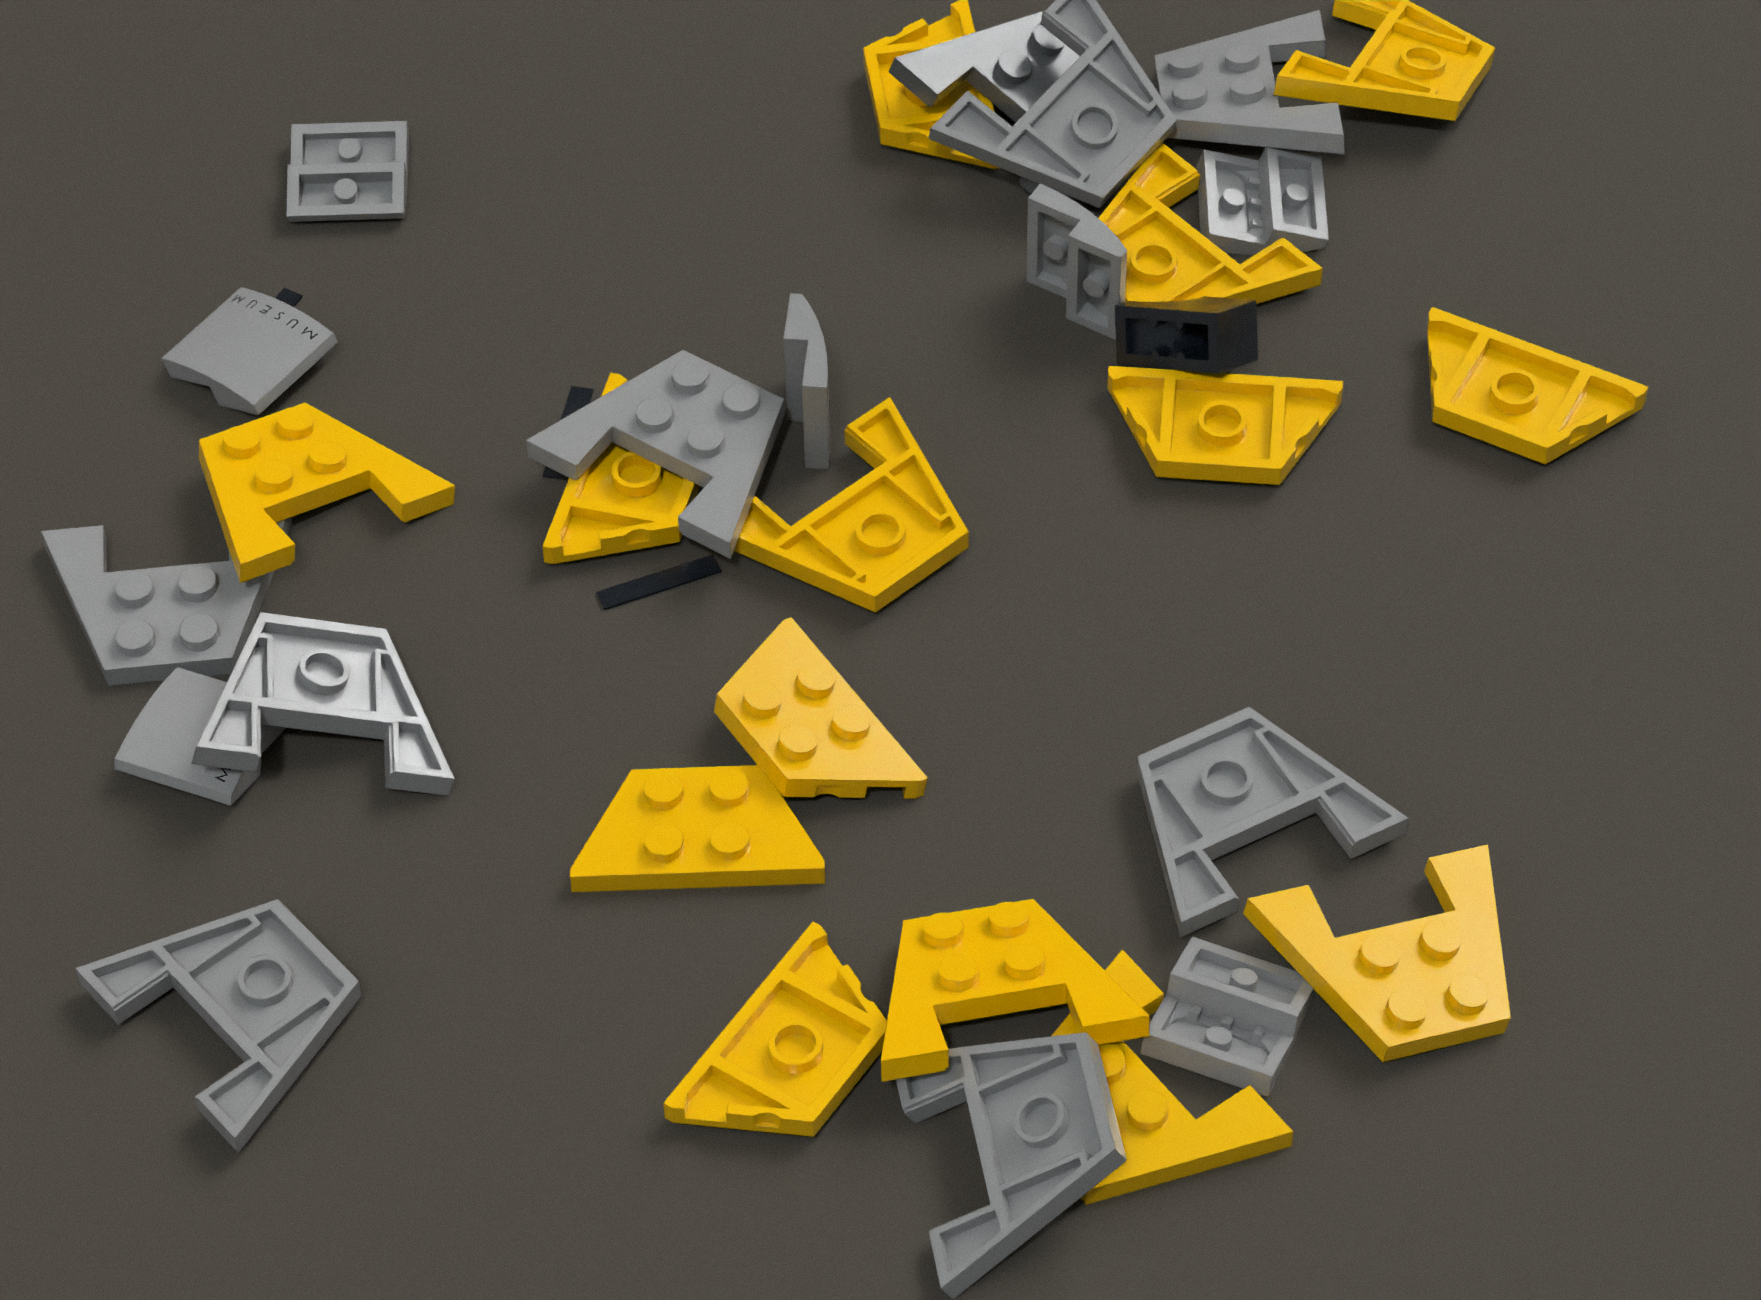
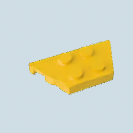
(899, 114)
(1520, 391)
(1222, 422)
(617, 505)
(810, 725)
(696, 833)
(787, 1049)

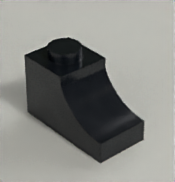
(1187, 334)

